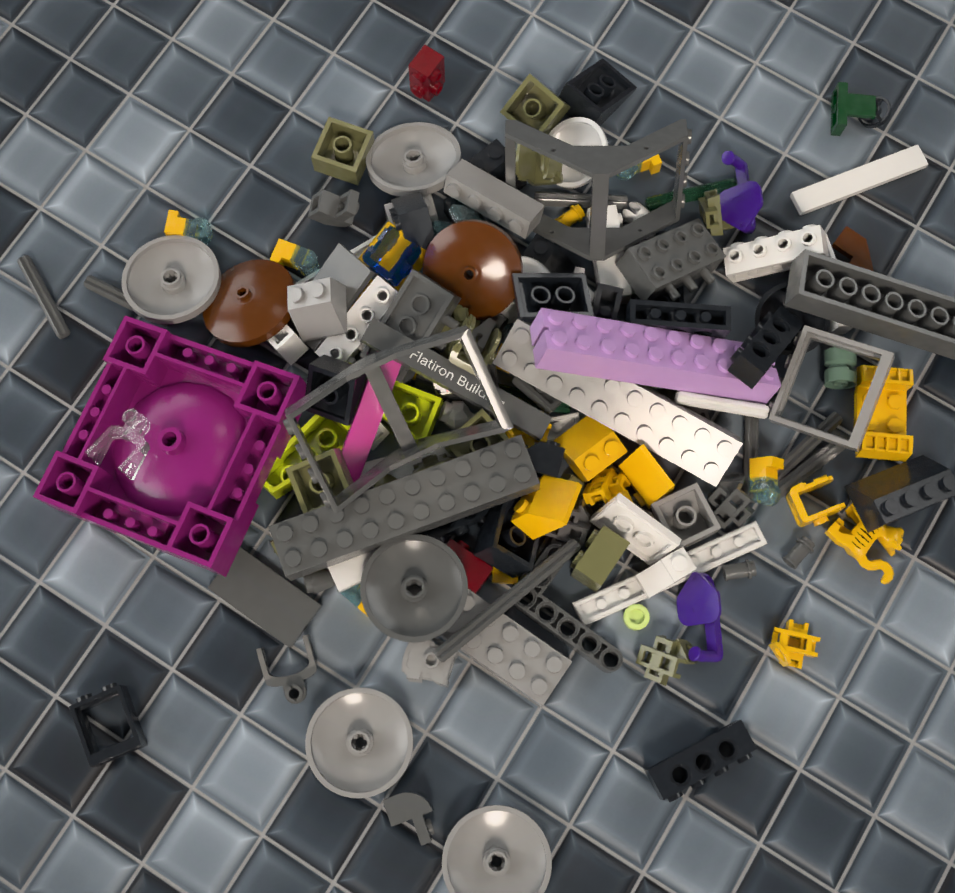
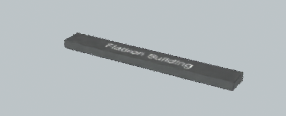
(455, 379)

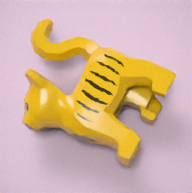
(858, 542)

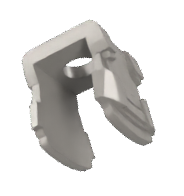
(421, 664)

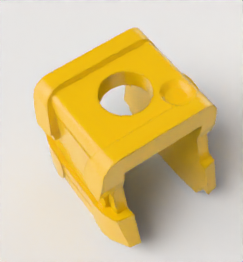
(797, 508)

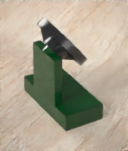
(855, 105)

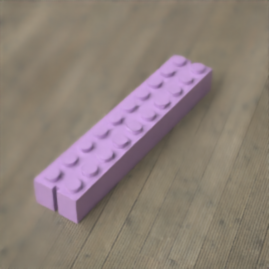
(642, 355)

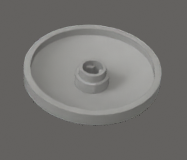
(412, 158)
(171, 279)
(333, 746)
(500, 833)

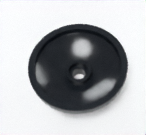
(773, 300)

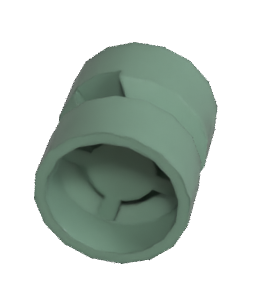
(840, 369)

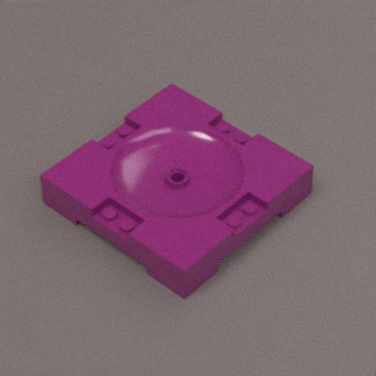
(204, 487)

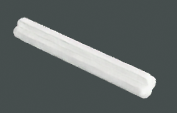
(722, 404)

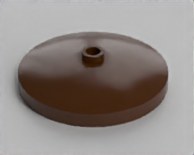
(485, 252)
(250, 303)

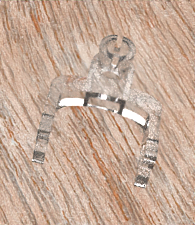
(134, 430)

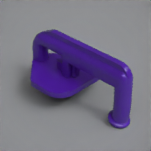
(741, 202)
(698, 605)

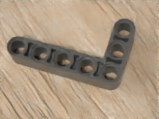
(560, 616)

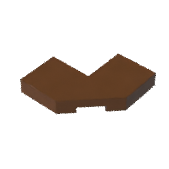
(854, 247)

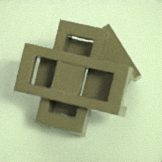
(711, 213)
(675, 653)

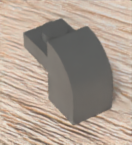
(334, 209)
(411, 806)

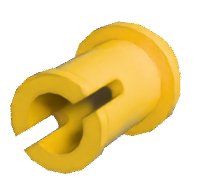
(573, 215)

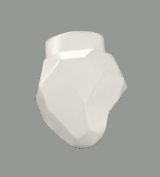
(455, 414)

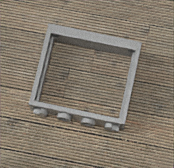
(793, 366)

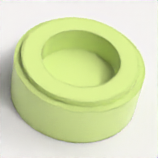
(636, 617)

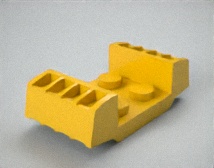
(887, 429)

